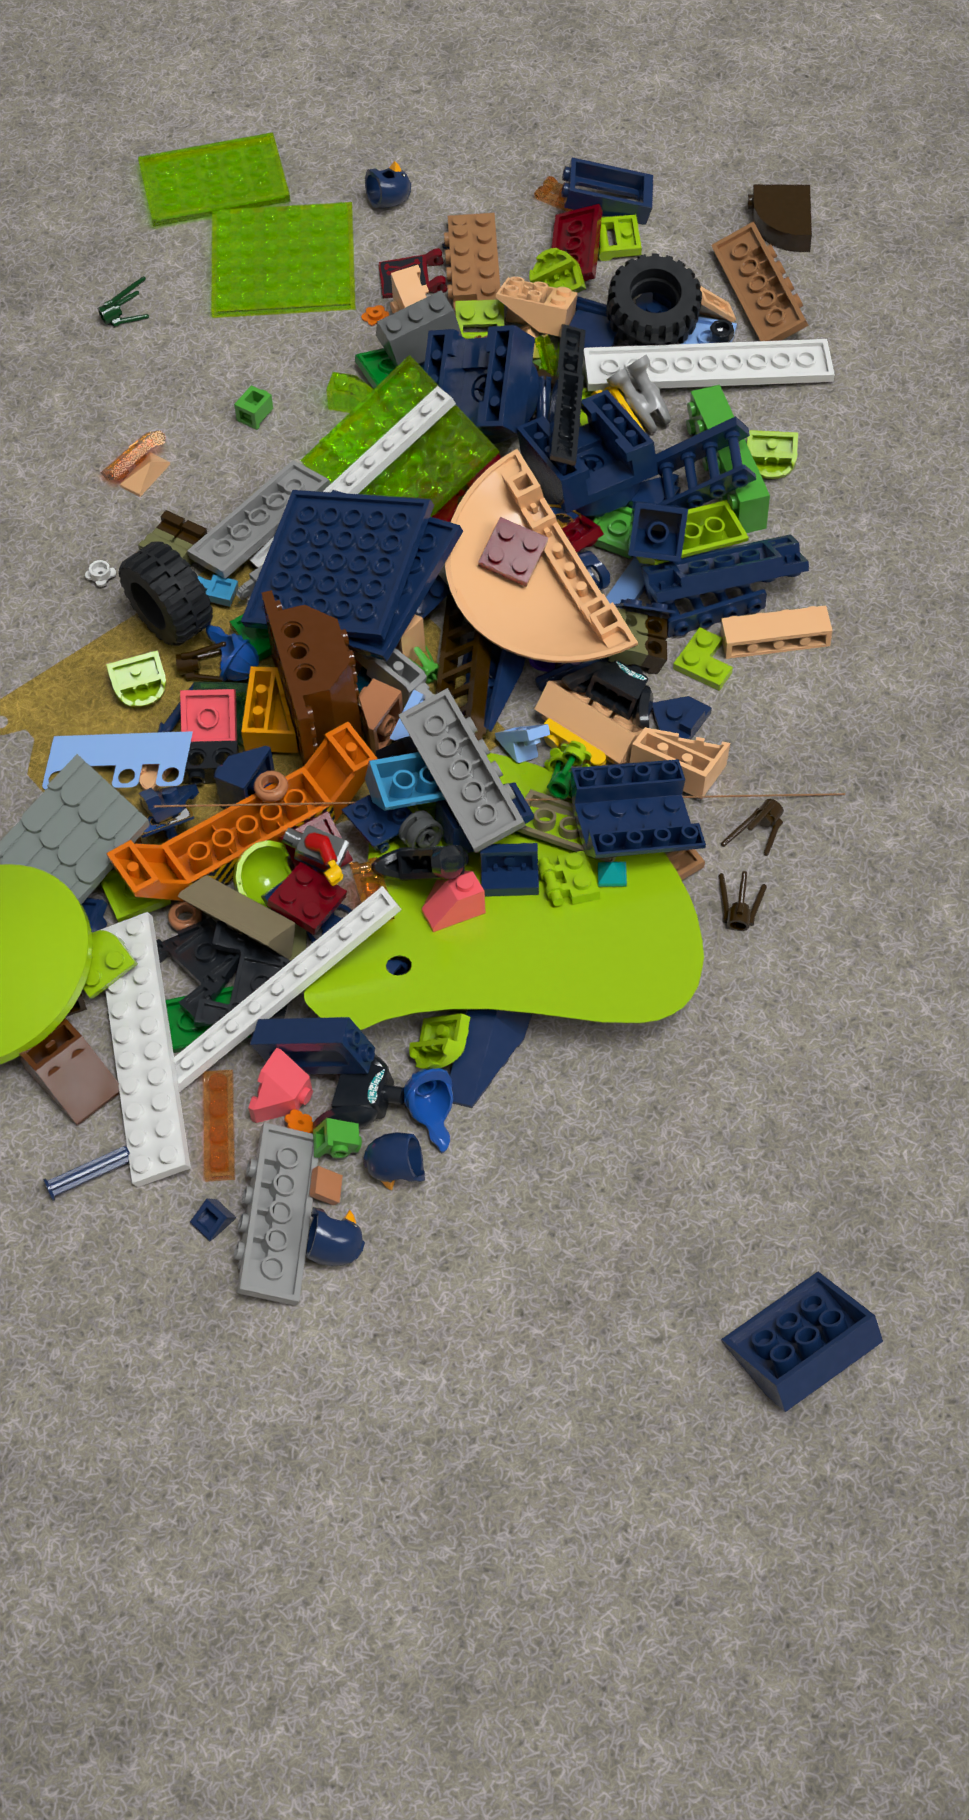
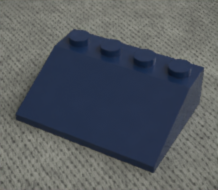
(803, 1340)

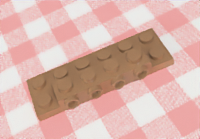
(472, 257)
(760, 284)

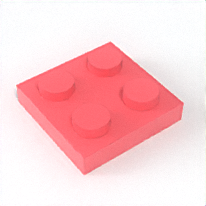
(209, 714)

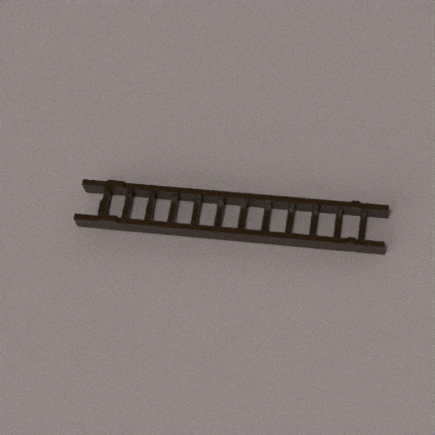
(478, 667)

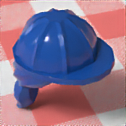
(236, 655)
(429, 1101)

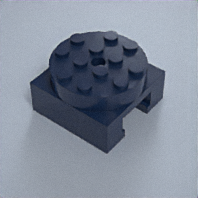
(487, 377)
(610, 460)

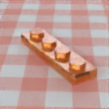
(219, 1125)

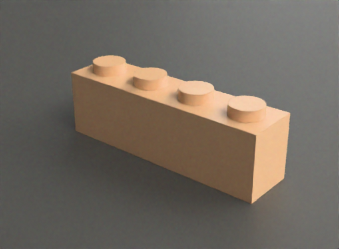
(776, 632)

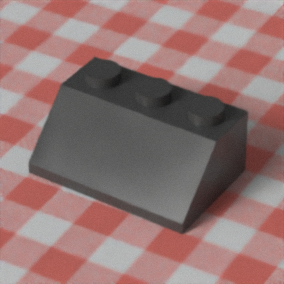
(407, 330)

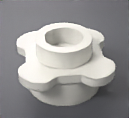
(95, 571)

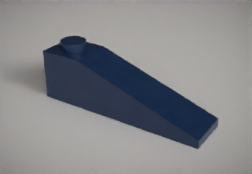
(503, 676)
(488, 1046)

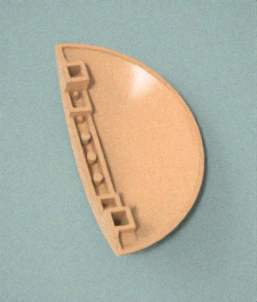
(561, 609)

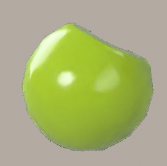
(260, 869)

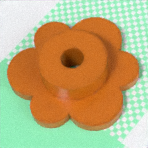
(374, 314)
(299, 1121)

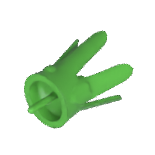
(429, 667)

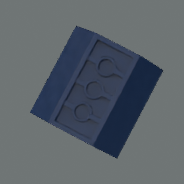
(633, 809)

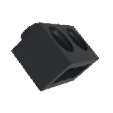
(209, 756)

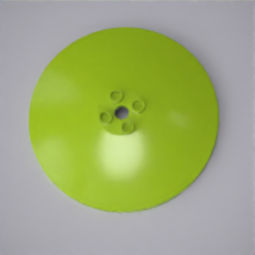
(41, 956)

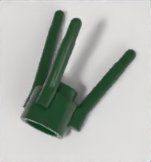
(111, 311)

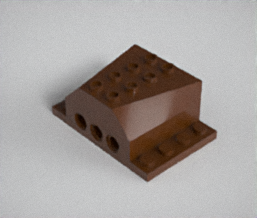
(314, 671)

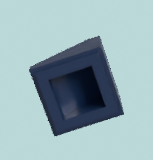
(212, 1218)

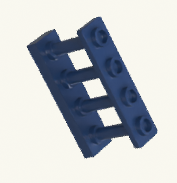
(700, 446)
(704, 617)

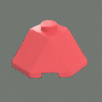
(454, 901)
(281, 1088)

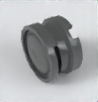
(420, 830)

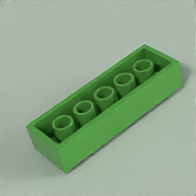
(750, 503)

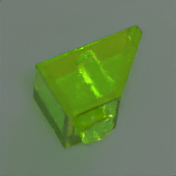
(346, 392)

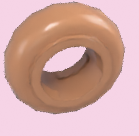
(270, 777)
(179, 908)

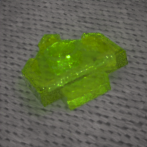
(546, 352)

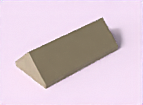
(547, 809)
(241, 914)

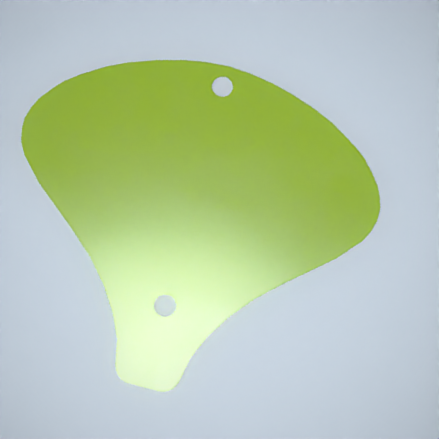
(598, 960)

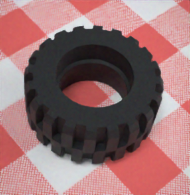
(658, 276)
(165, 593)

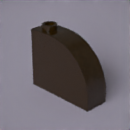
(783, 215)

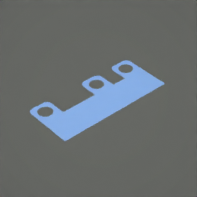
(125, 752)

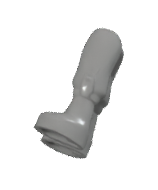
(645, 402)

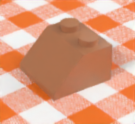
(379, 713)

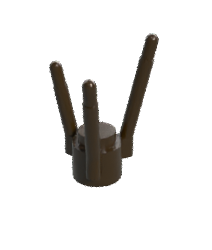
(189, 663)
(765, 816)
(739, 916)

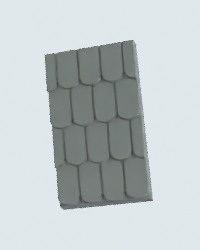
(74, 829)

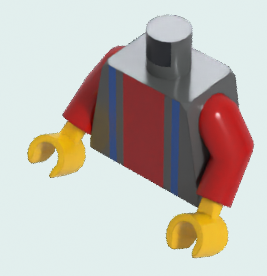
(318, 851)

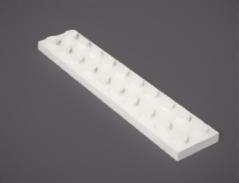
(715, 363)
(146, 1059)

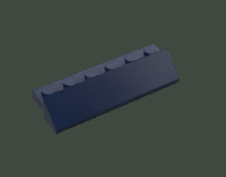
(724, 569)

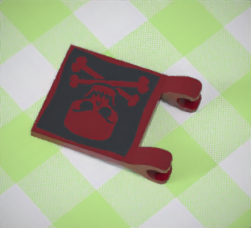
(431, 258)

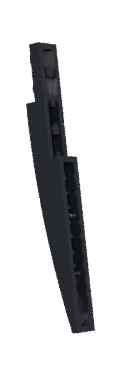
(567, 396)

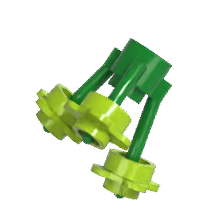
(560, 765)

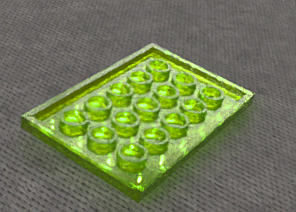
(212, 178)

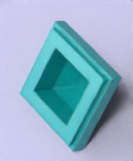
(612, 874)

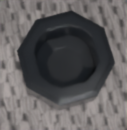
(721, 331)

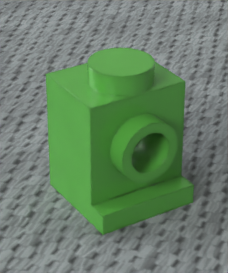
(253, 407)
(336, 1138)

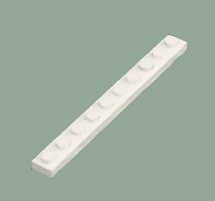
(384, 450)
(284, 986)

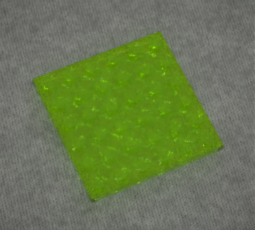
(283, 260)
(428, 469)

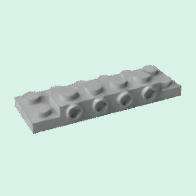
(253, 521)
(463, 770)
(276, 1215)

